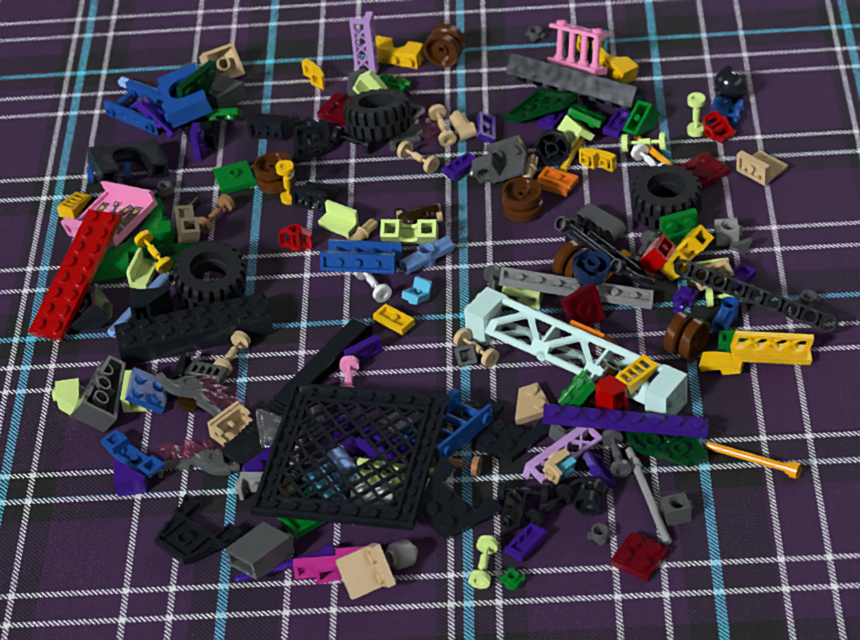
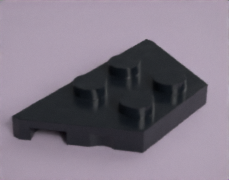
(310, 139)

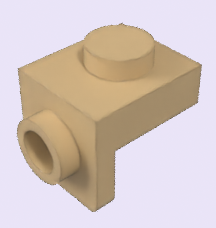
(550, 468)

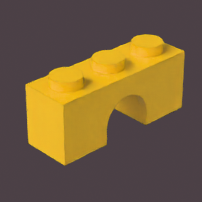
(407, 56)
(687, 249)

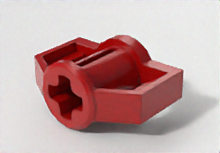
(721, 124)
(296, 241)

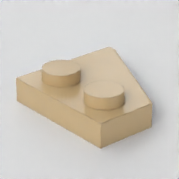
(530, 404)

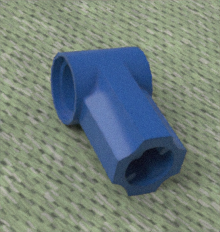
(726, 315)

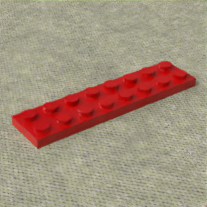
(75, 275)

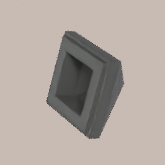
(741, 246)
(465, 355)

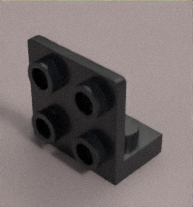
(268, 126)
(313, 195)

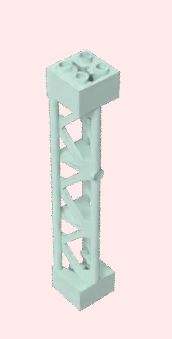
(663, 395)

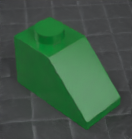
(641, 119)

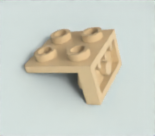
(760, 166)
(365, 570)

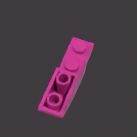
(321, 568)

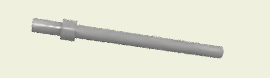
(636, 466)

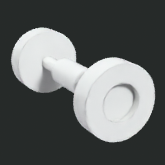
(640, 152)
(381, 292)

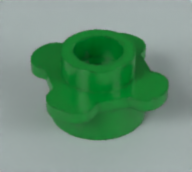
(509, 583)

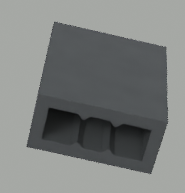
(260, 550)

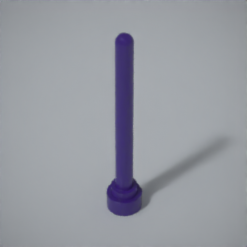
(327, 550)

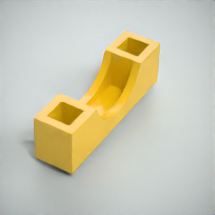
(619, 68)

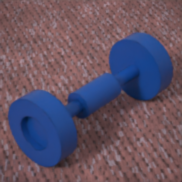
(127, 170)

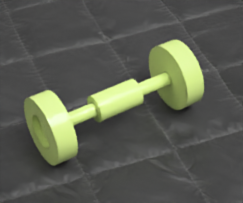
(696, 100)
(647, 141)
(710, 297)
(480, 578)

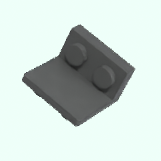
(510, 155)

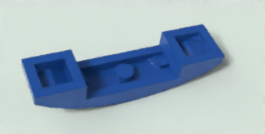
(123, 451)

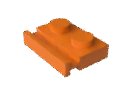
(557, 181)

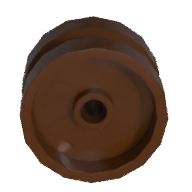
(444, 45)
(267, 177)
(522, 199)
(564, 258)
(686, 336)

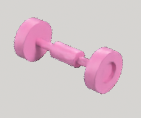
(349, 365)

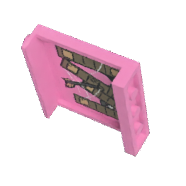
(125, 200)

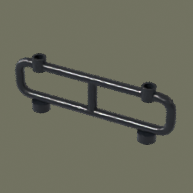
(619, 262)

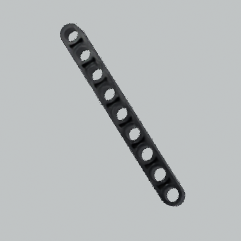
(764, 301)

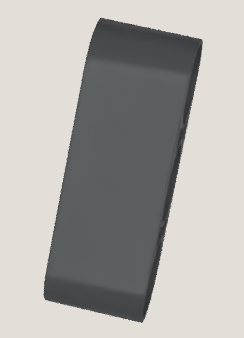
(607, 226)

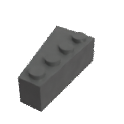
(224, 91)
(101, 397)

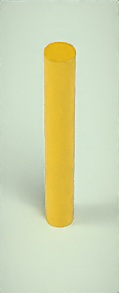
(574, 150)

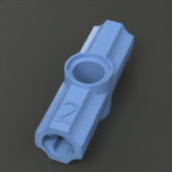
(426, 255)

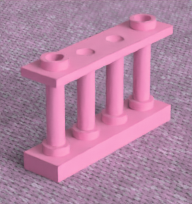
(571, 61)

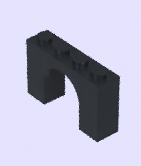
(144, 152)

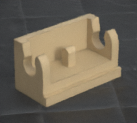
(229, 423)

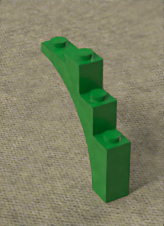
(119, 258)

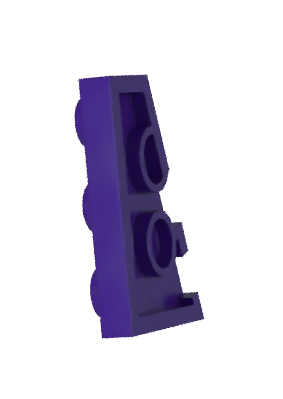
(156, 112)

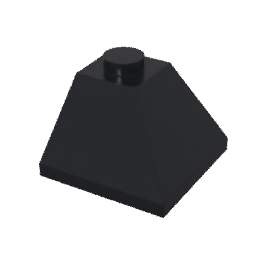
(93, 311)

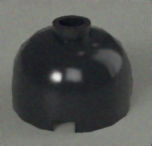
(729, 84)
(553, 147)

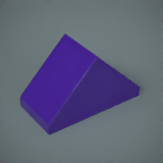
(128, 481)

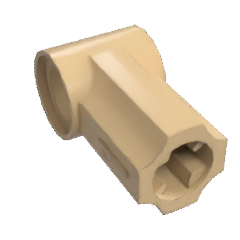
(463, 128)

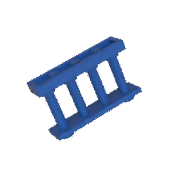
(128, 115)
(361, 256)
(467, 430)

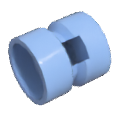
(343, 462)

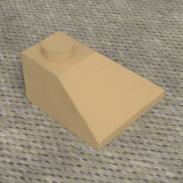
(225, 59)

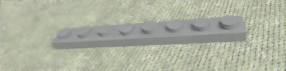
(566, 285)

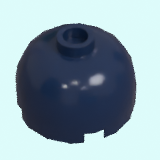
(591, 267)

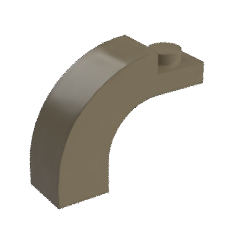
(186, 224)

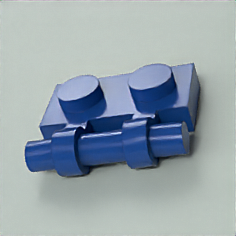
(724, 106)

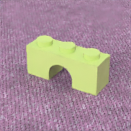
(423, 232)

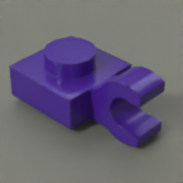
(684, 297)

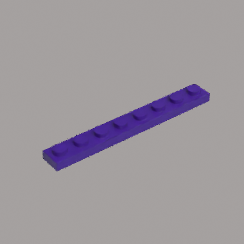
(625, 420)

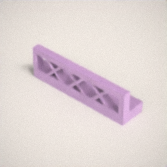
(370, 42)
(570, 440)

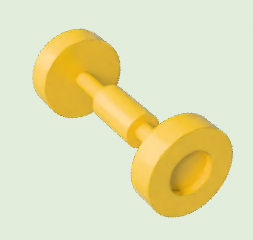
(284, 169)
(163, 264)

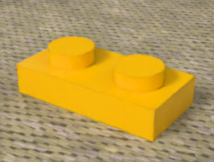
(394, 319)

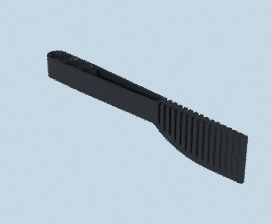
(247, 442)

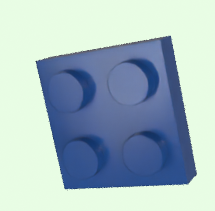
(146, 391)

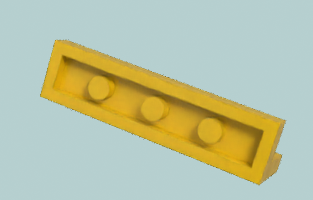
(771, 351)

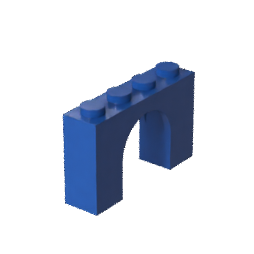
(184, 109)

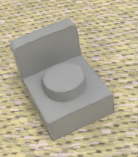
(247, 483)

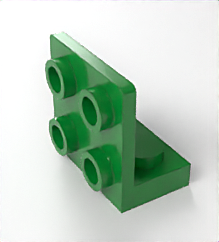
(678, 225)

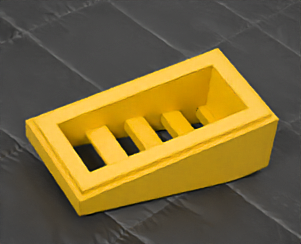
(73, 205)
(636, 382)

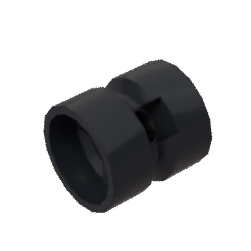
(590, 496)

